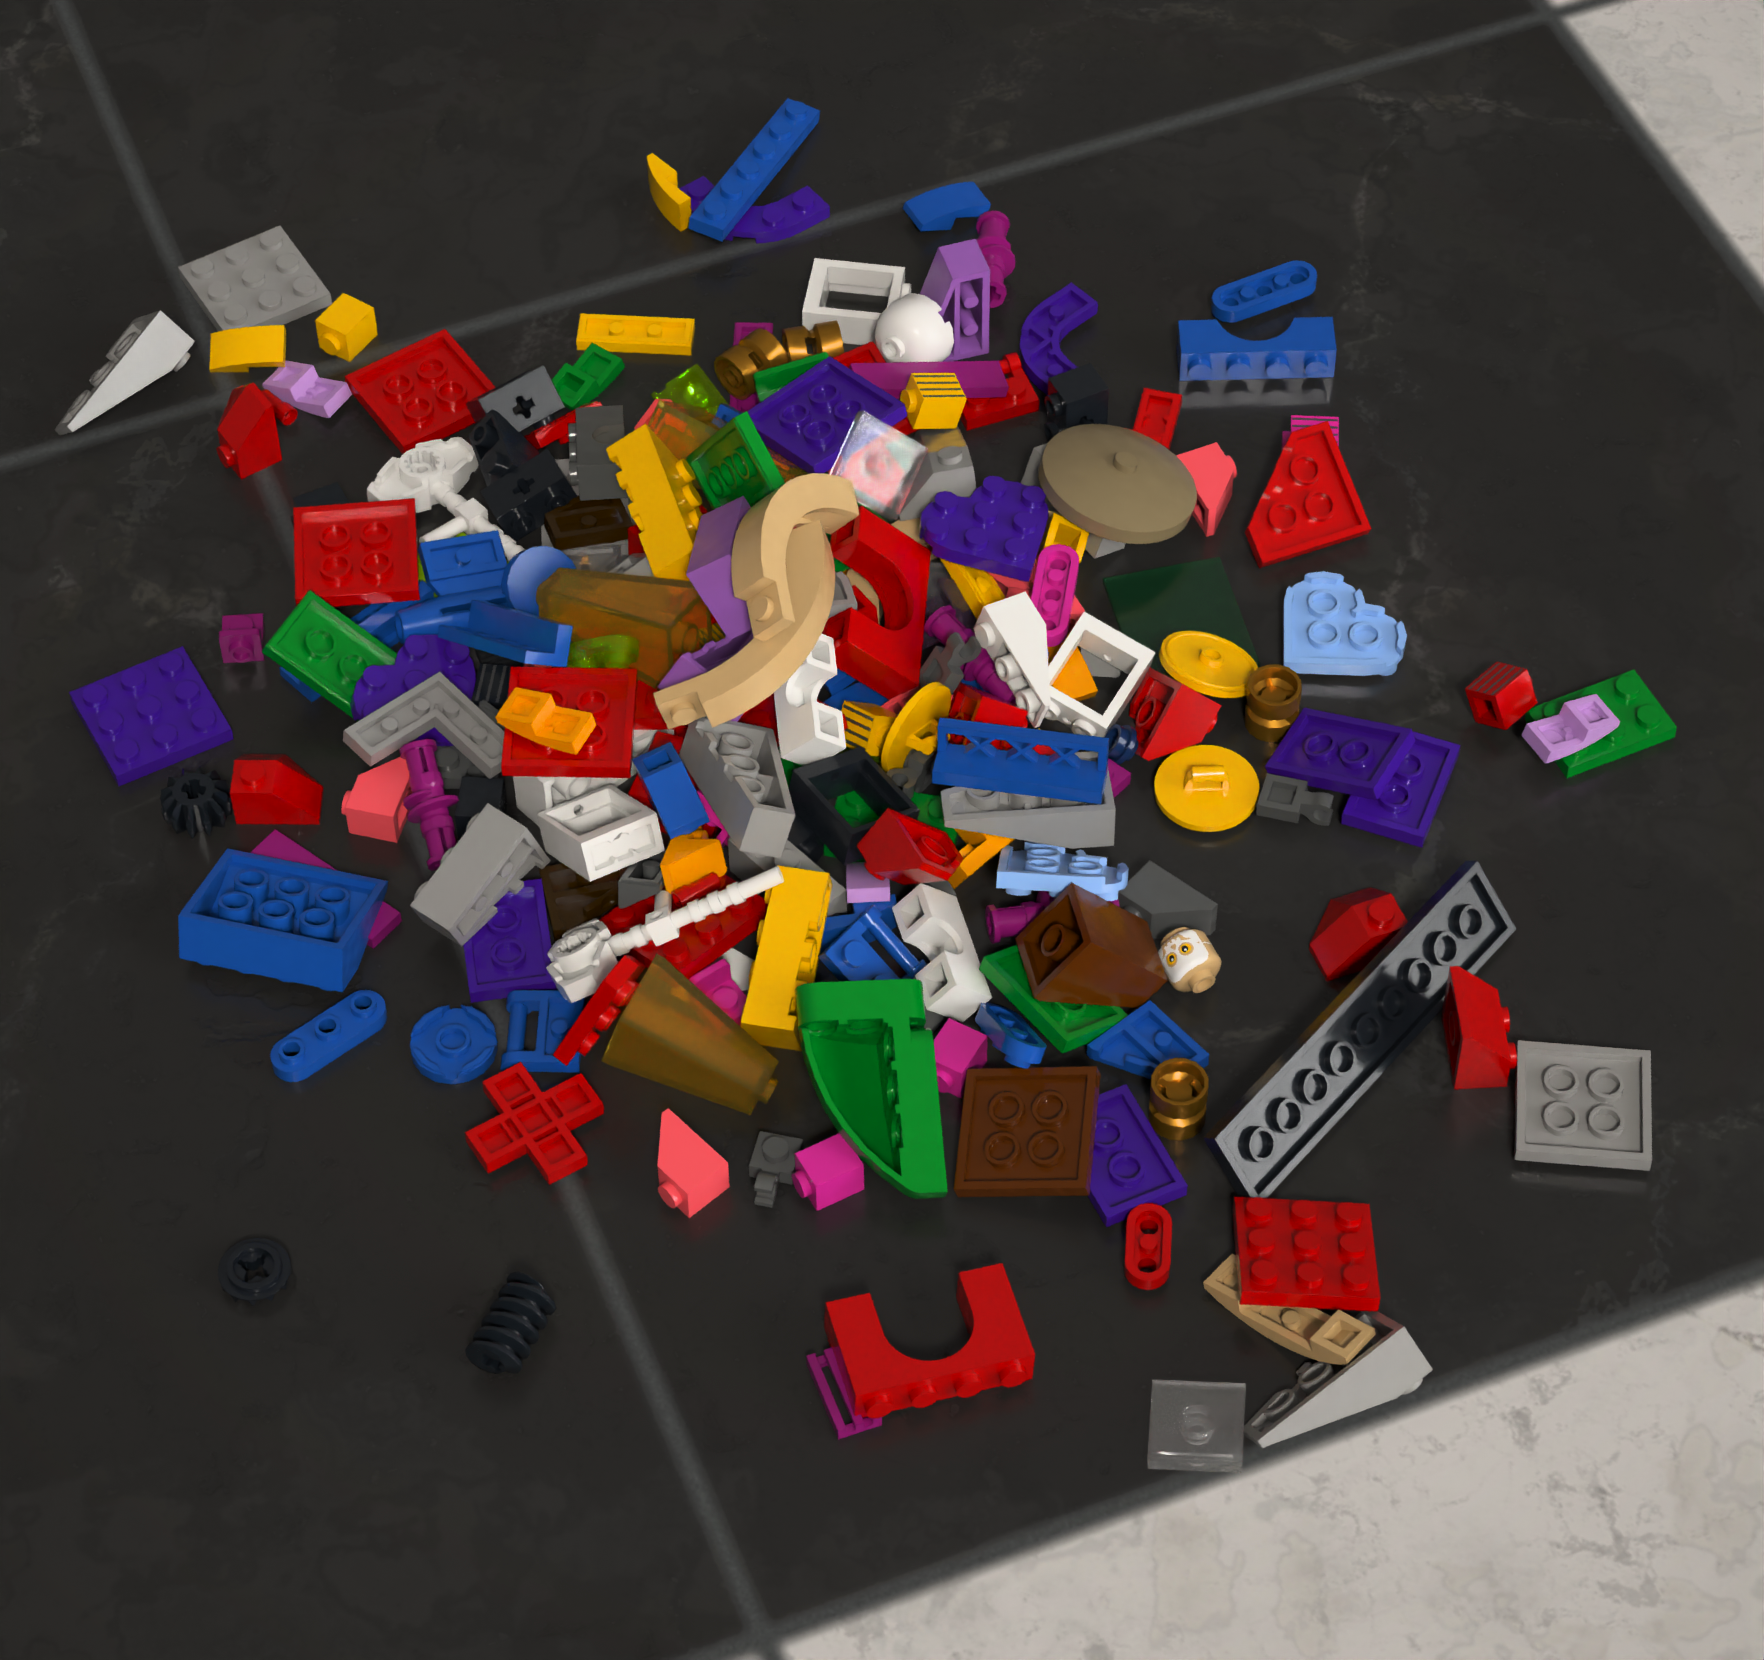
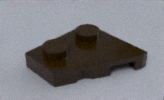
(587, 523)
(574, 899)

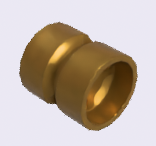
(823, 337)
(752, 354)
(1272, 702)
(1178, 1099)

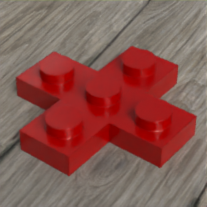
(534, 1123)

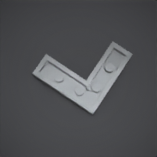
(420, 709)

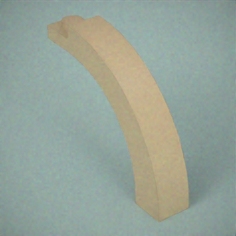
(762, 541)
(763, 665)

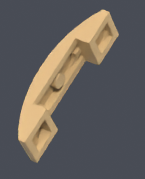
(1301, 1330)

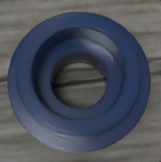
(1122, 743)

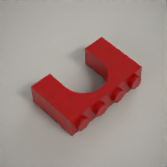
(899, 572)
(885, 1380)

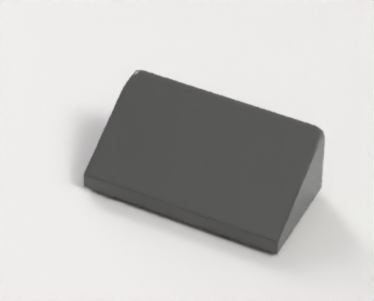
(641, 881)

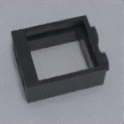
(835, 776)

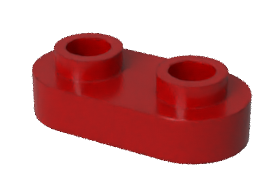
(1148, 1250)

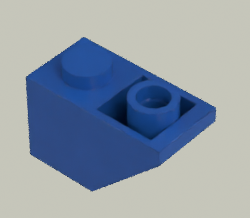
(670, 790)

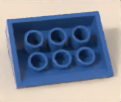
(281, 920)

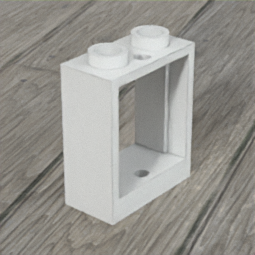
(851, 277)
(1114, 649)
(604, 835)

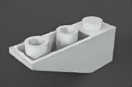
(1018, 646)

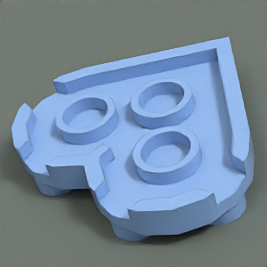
(1336, 632)
(1052, 870)

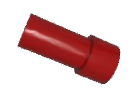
(283, 411)
(695, 890)

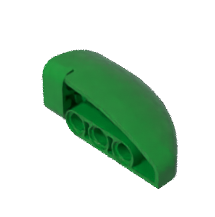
(877, 1076)

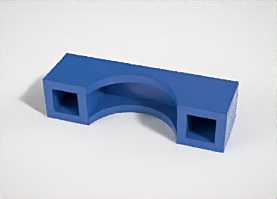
(1212, 353)

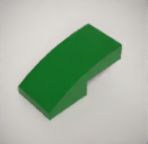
(587, 377)

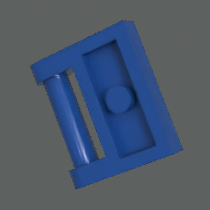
(855, 960)
(554, 1023)

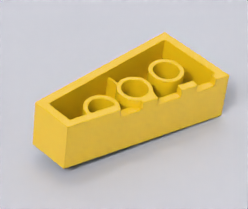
(662, 500)
(786, 956)

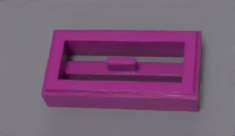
(858, 1423)

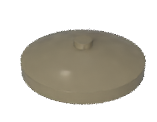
(1117, 483)

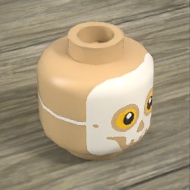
(1189, 960)

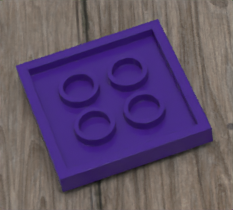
(815, 412)
(151, 716)

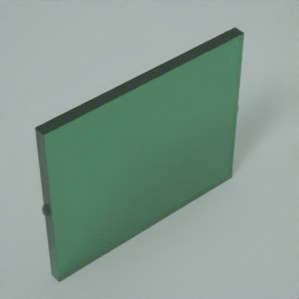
(1177, 599)

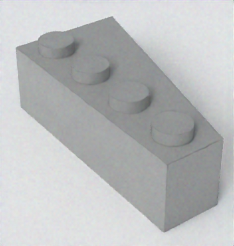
(742, 781)

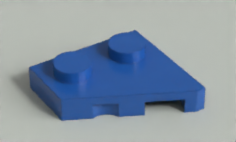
(1144, 1042)

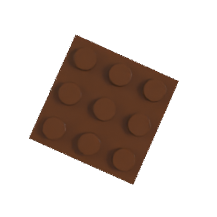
(1027, 1132)

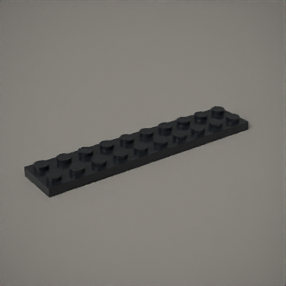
(1358, 1034)

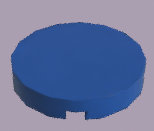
(527, 572)
(453, 1044)

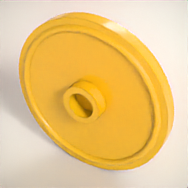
(1207, 663)
(916, 725)
(1206, 788)

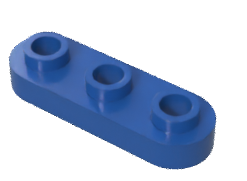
(1264, 291)
(1010, 1035)
(319, 1048)

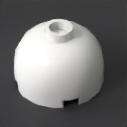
(913, 331)

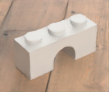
(806, 727)
(937, 927)

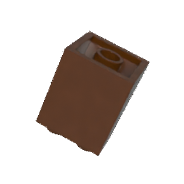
(1090, 953)

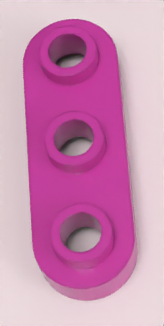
(1055, 590)

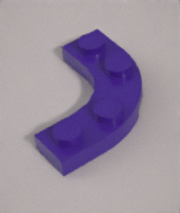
(771, 221)
(1047, 327)

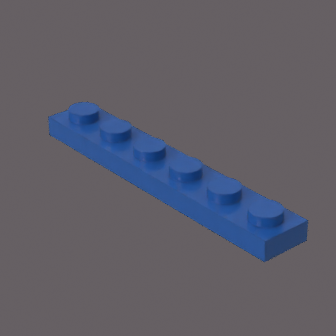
(754, 170)

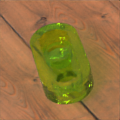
(604, 652)

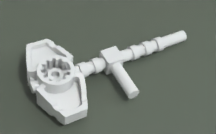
(435, 475)
(590, 951)

